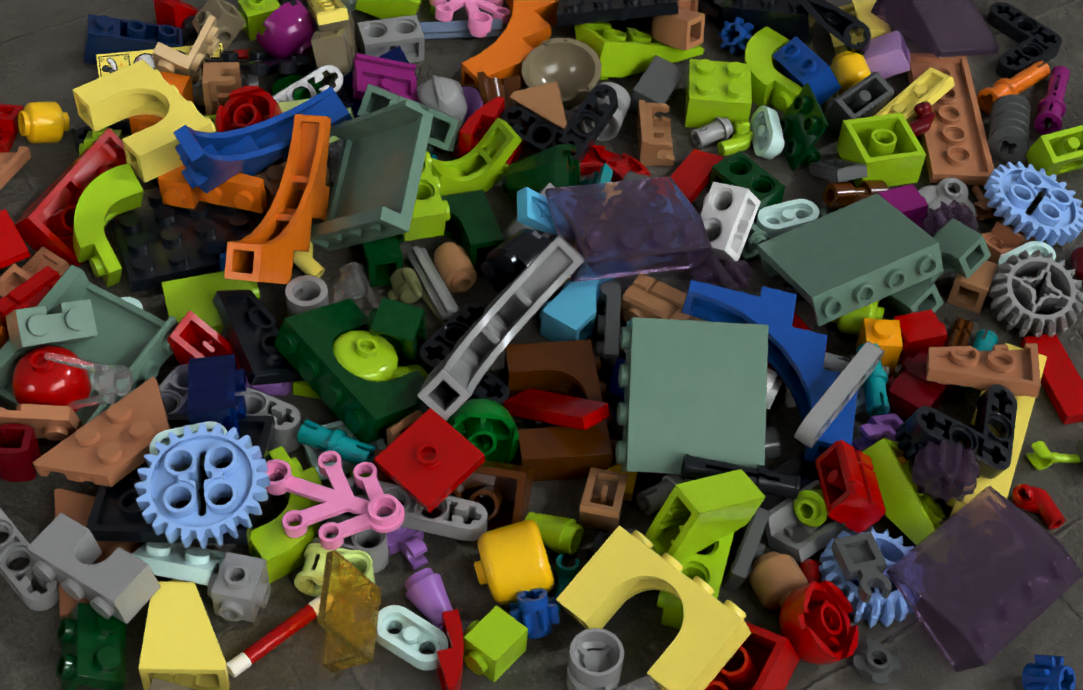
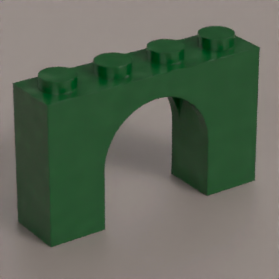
(469, 225)
(360, 404)

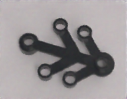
(260, 65)

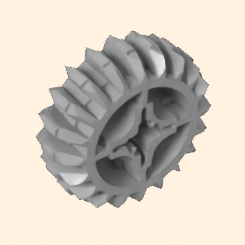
(1054, 293)

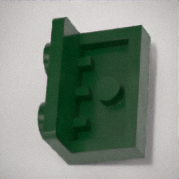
(91, 650)

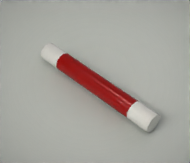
(273, 638)

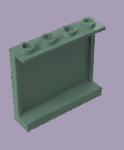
(375, 176)
(852, 257)
(124, 338)
(691, 393)

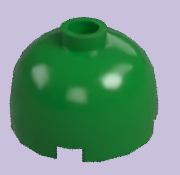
(487, 428)

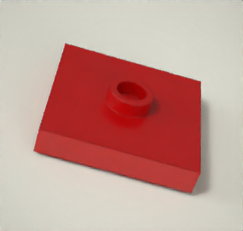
(430, 460)

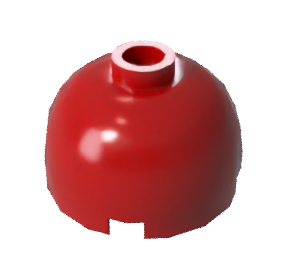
(246, 107)
(49, 382)
(819, 623)

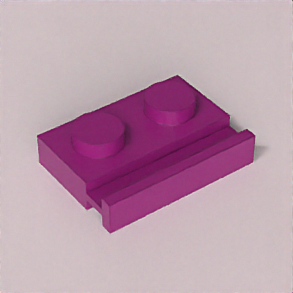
(384, 73)

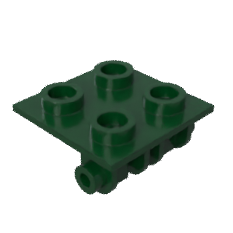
(802, 128)

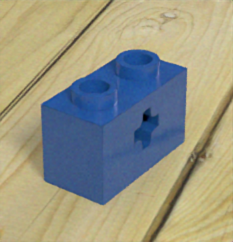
(804, 67)

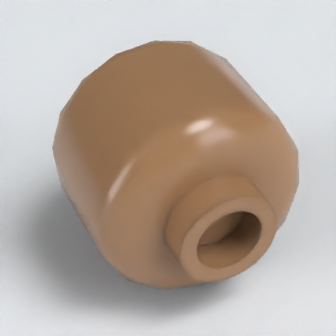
(775, 578)

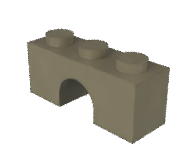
(335, 45)

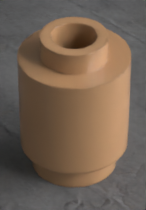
(454, 267)

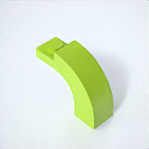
(766, 82)
(482, 165)
(100, 202)
(269, 540)

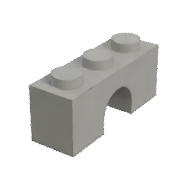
(113, 586)

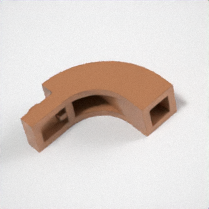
(681, 29)

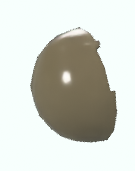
(567, 62)

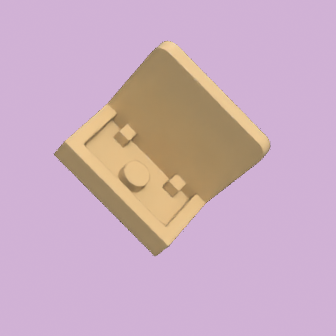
(173, 61)

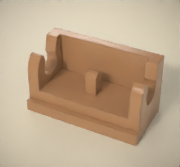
(218, 82)
(654, 135)

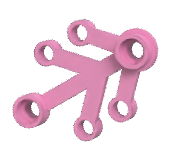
(478, 22)
(336, 501)

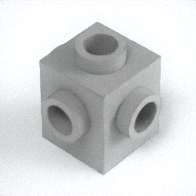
(239, 587)

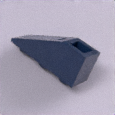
(120, 35)

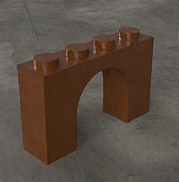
(566, 370)

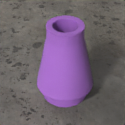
(428, 595)

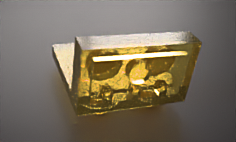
(348, 614)

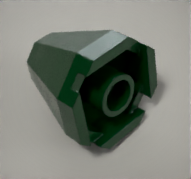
(542, 168)

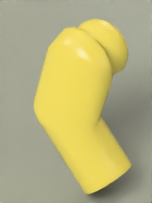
(307, 264)

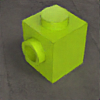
(255, 14)
(494, 643)

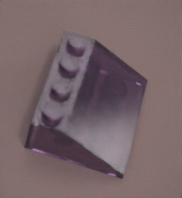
(940, 26)
(629, 227)
(983, 578)

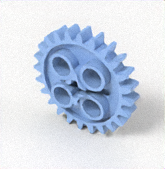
(1054, 219)
(165, 487)

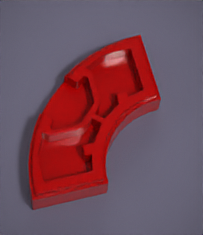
(618, 163)

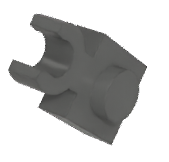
(862, 560)

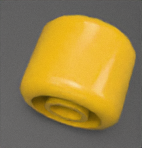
(513, 561)

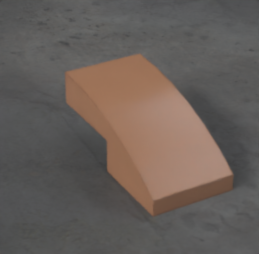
(1003, 240)
(16, 276)

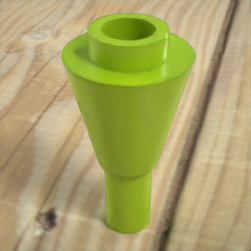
(810, 507)

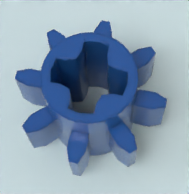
(731, 30)
(536, 612)
(1048, 674)

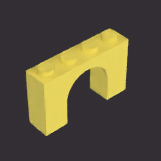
(135, 92)
(629, 566)

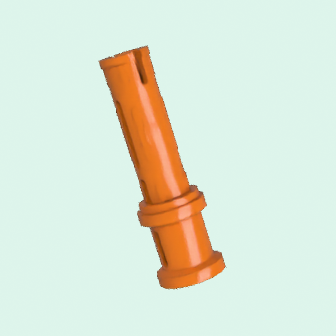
(1013, 85)

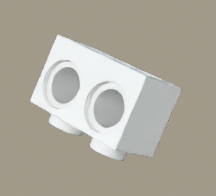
(732, 222)

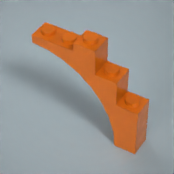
(526, 30)
(238, 192)
(301, 197)

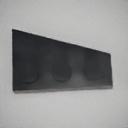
(252, 337)

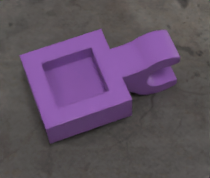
(876, 429)
(410, 545)

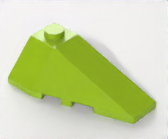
(627, 52)
(904, 506)

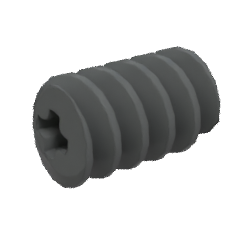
(1009, 128)

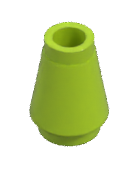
(558, 532)

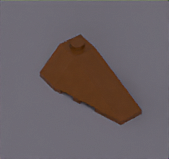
(497, 486)

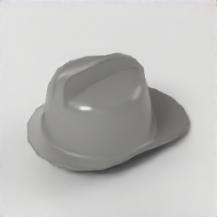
(443, 95)

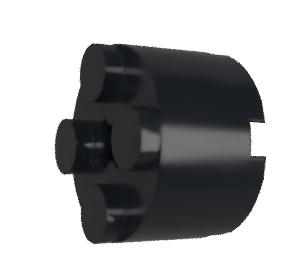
(512, 257)

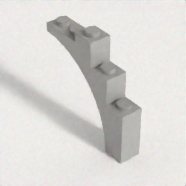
(502, 319)

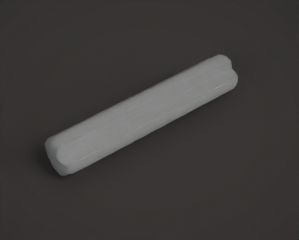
(432, 283)

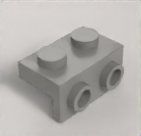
(794, 538)

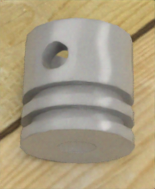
(305, 294)

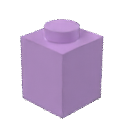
(888, 55)

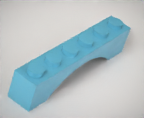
(572, 311)

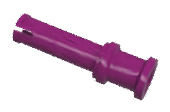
(1057, 87)

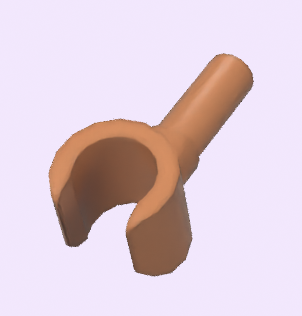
(982, 209)

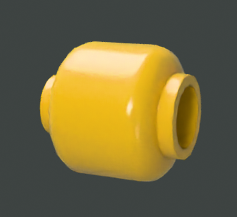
(849, 69)
(43, 122)

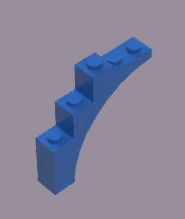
(221, 155)
(792, 351)

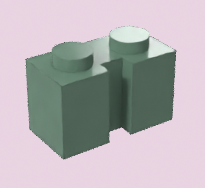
(65, 325)

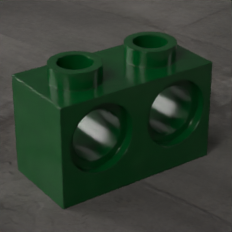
(745, 173)
(401, 326)

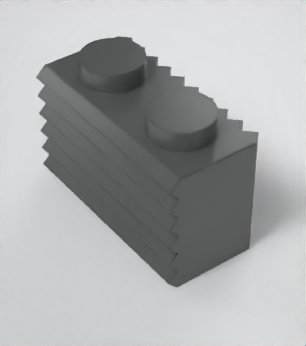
(859, 101)

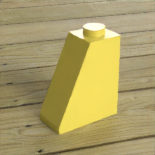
(181, 641)

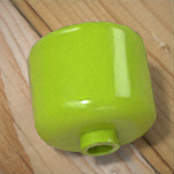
(366, 355)

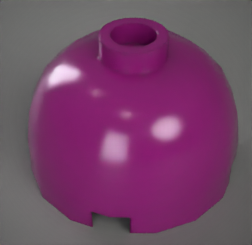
(288, 31)

